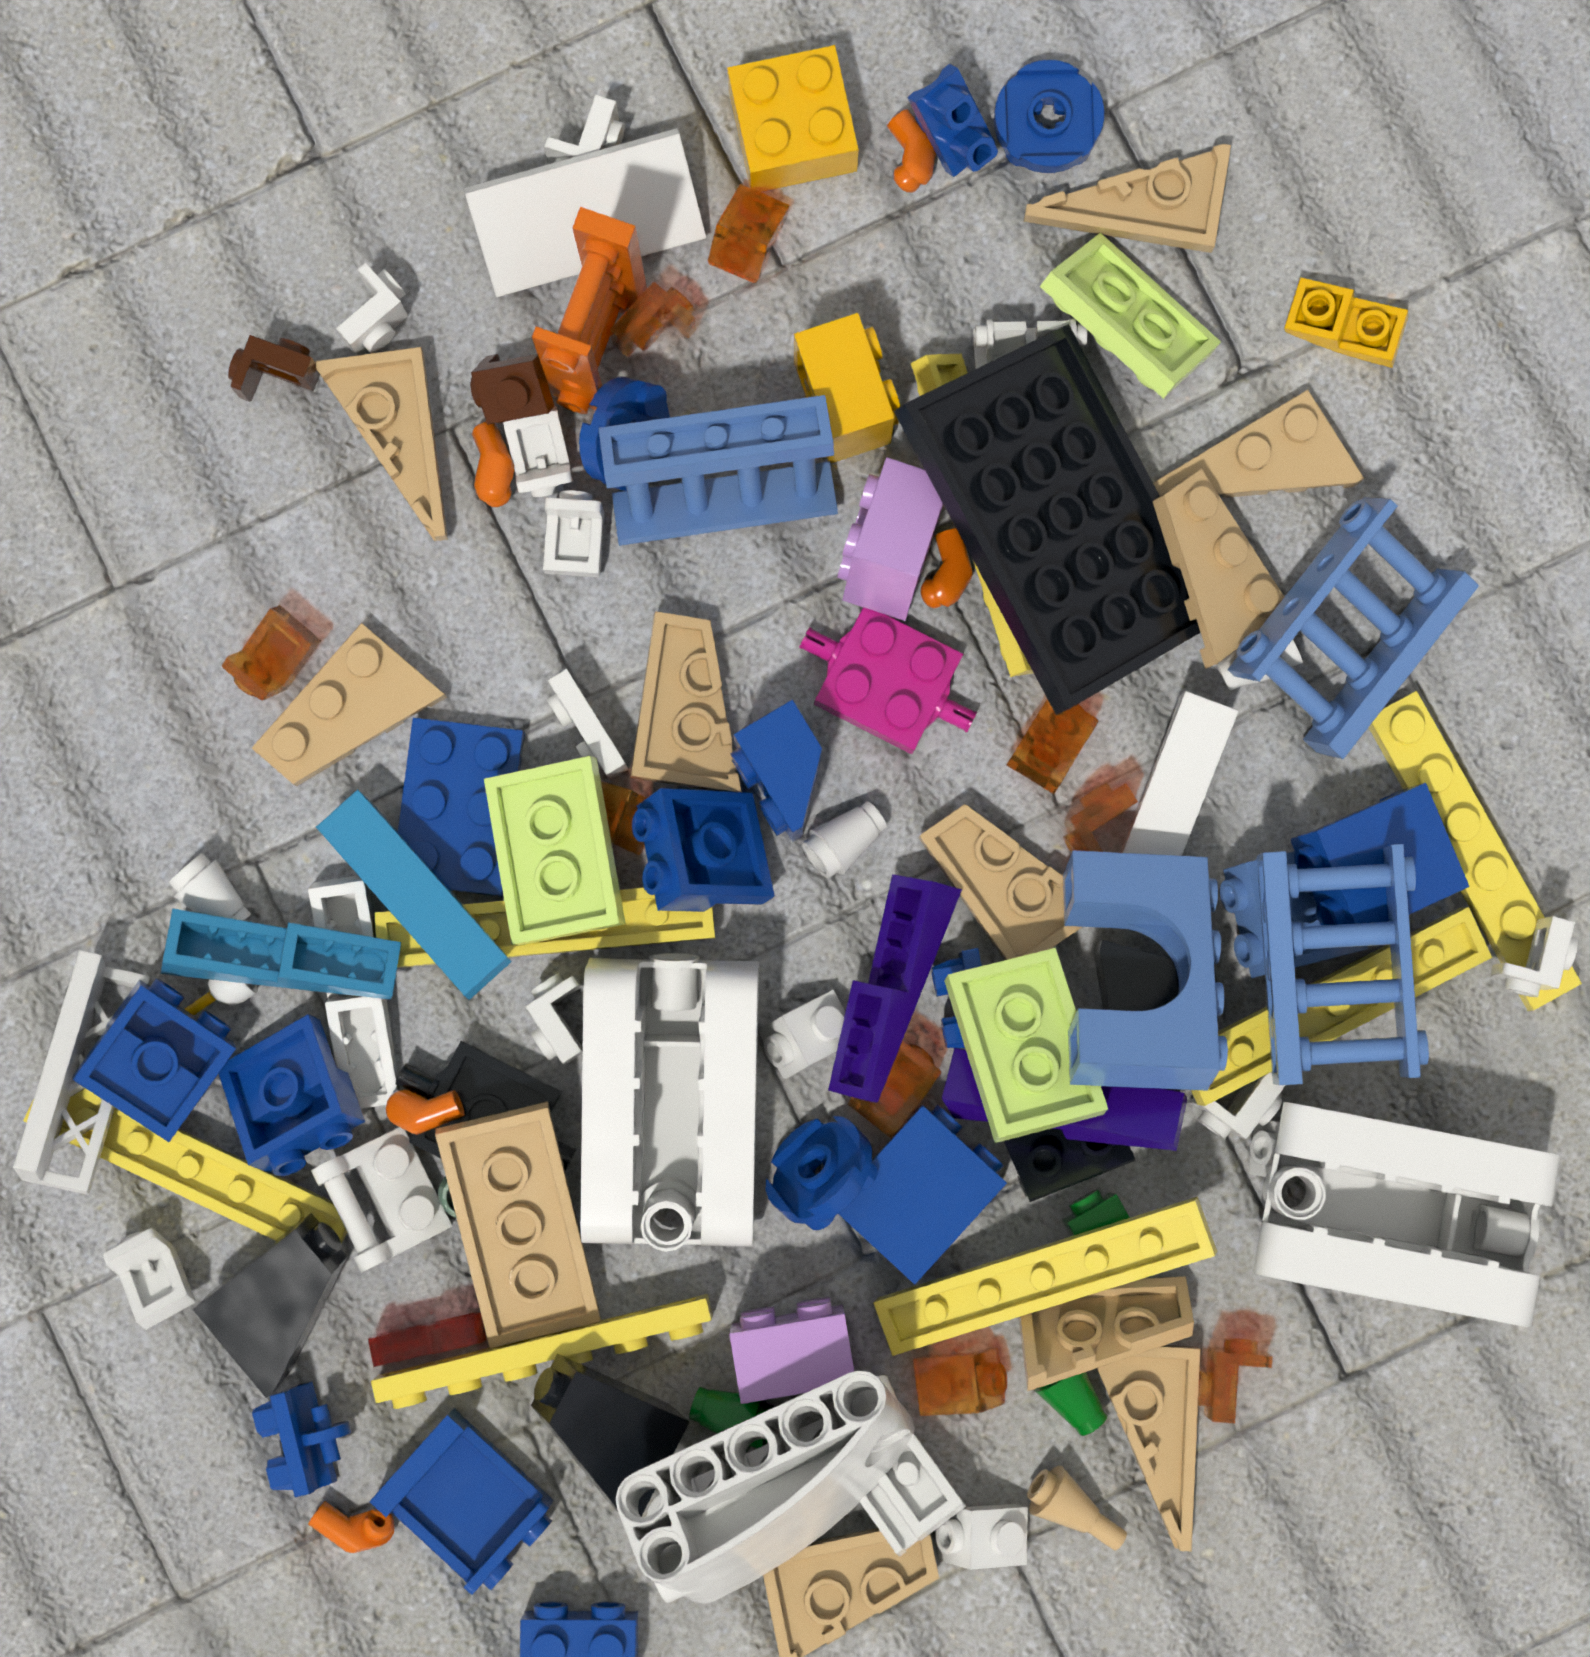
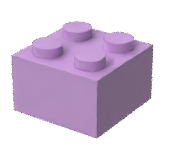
(890, 539)
(790, 1350)

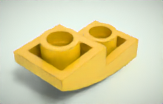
(1346, 324)

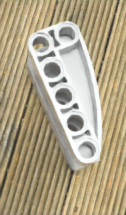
(669, 1100)
(1406, 1214)
(767, 1504)

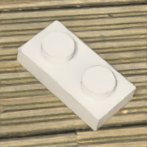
(571, 707)

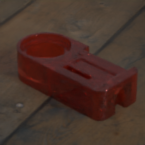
(427, 1339)

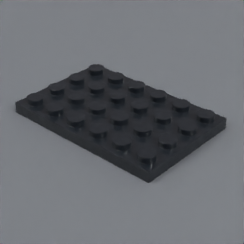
(1054, 514)

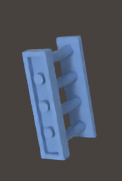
(714, 444)
(1403, 636)
(1292, 996)

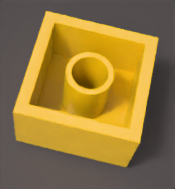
(793, 119)
(844, 366)

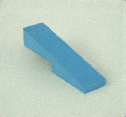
(413, 894)
(279, 956)

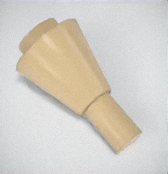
(1062, 1501)

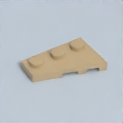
(1221, 570)
(344, 706)
(682, 710)
(1001, 883)
(1104, 1328)
(841, 1585)

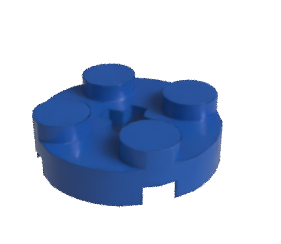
(1027, 141)
(618, 403)
(846, 1171)

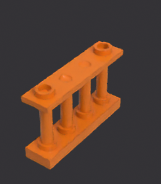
(606, 286)

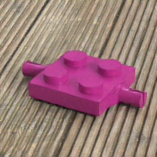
(888, 679)

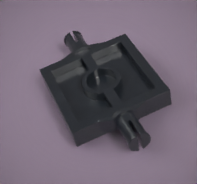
(485, 1089)

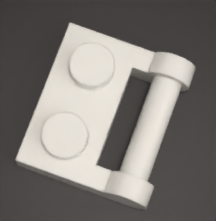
(398, 1191)

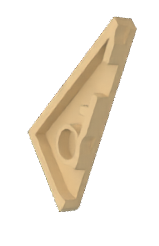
(1163, 205)
(392, 411)
(1278, 452)
(1159, 1412)

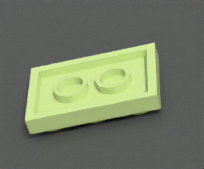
(1130, 315)
(554, 851)
(1017, 1044)

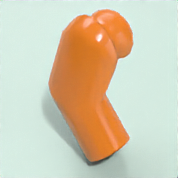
(918, 152)
(494, 466)
(952, 575)
(419, 1114)
(355, 1532)

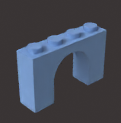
(1173, 905)

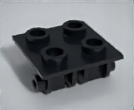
(1052, 1163)

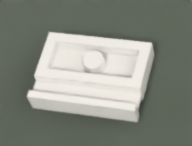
(911, 1499)

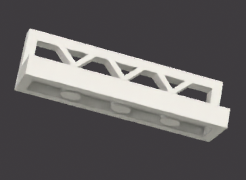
(56, 1082)

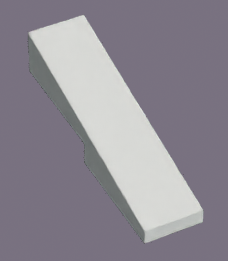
(1180, 776)
(356, 1023)

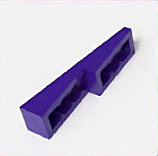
(882, 1008)
(1133, 1115)

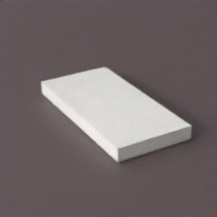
(530, 215)

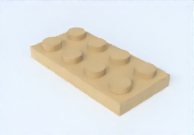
(518, 1224)

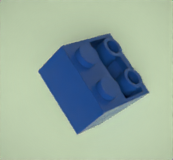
(784, 762)

